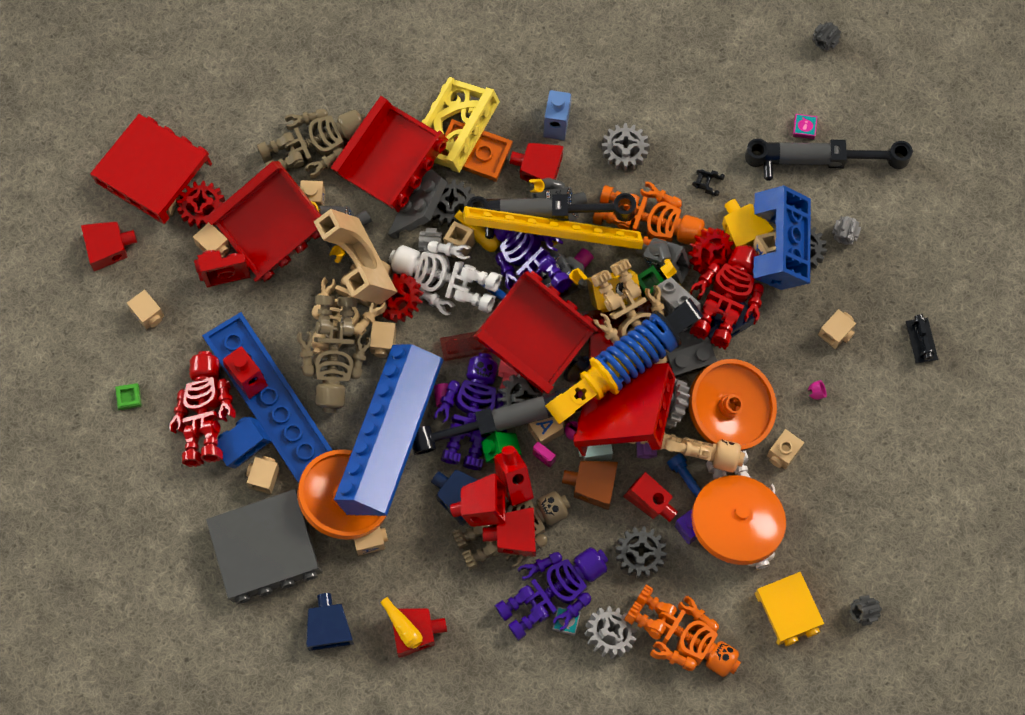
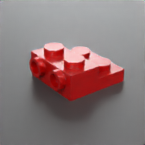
(218, 270)

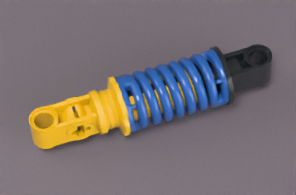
(627, 358)

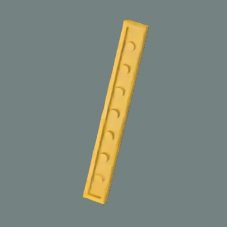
(552, 227)

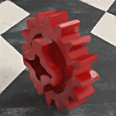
(194, 198)
(710, 250)
(405, 300)

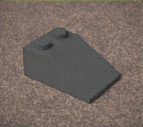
(692, 355)

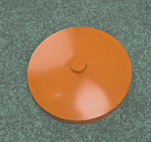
(732, 403)
(317, 503)
(738, 520)

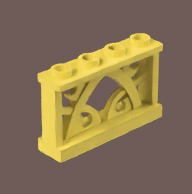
(445, 107)

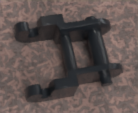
(701, 173)
(576, 368)

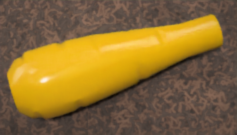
(479, 234)
(407, 631)

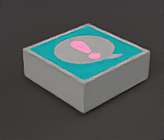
(573, 624)

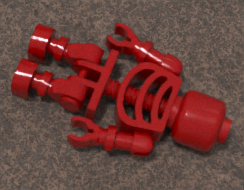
(733, 285)
(209, 394)

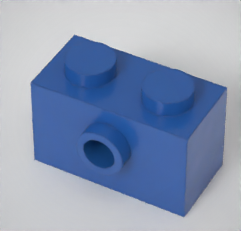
(242, 441)

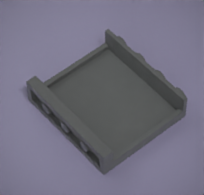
(263, 547)

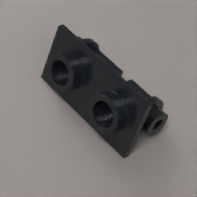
(921, 339)

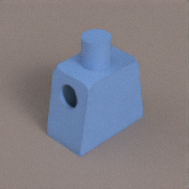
(557, 111)

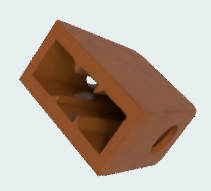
(593, 482)

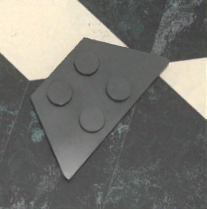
(420, 204)

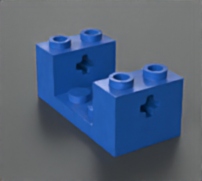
(792, 215)

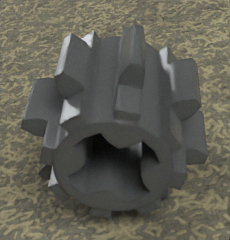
(826, 36)
(865, 610)

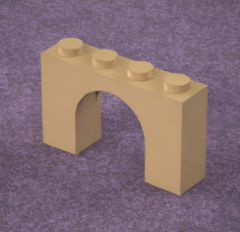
(370, 278)

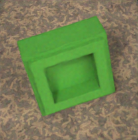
(128, 396)

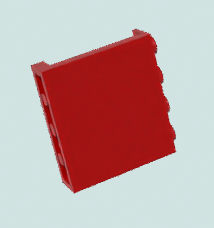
(389, 154)
(149, 167)
(267, 220)
(535, 331)
(630, 416)

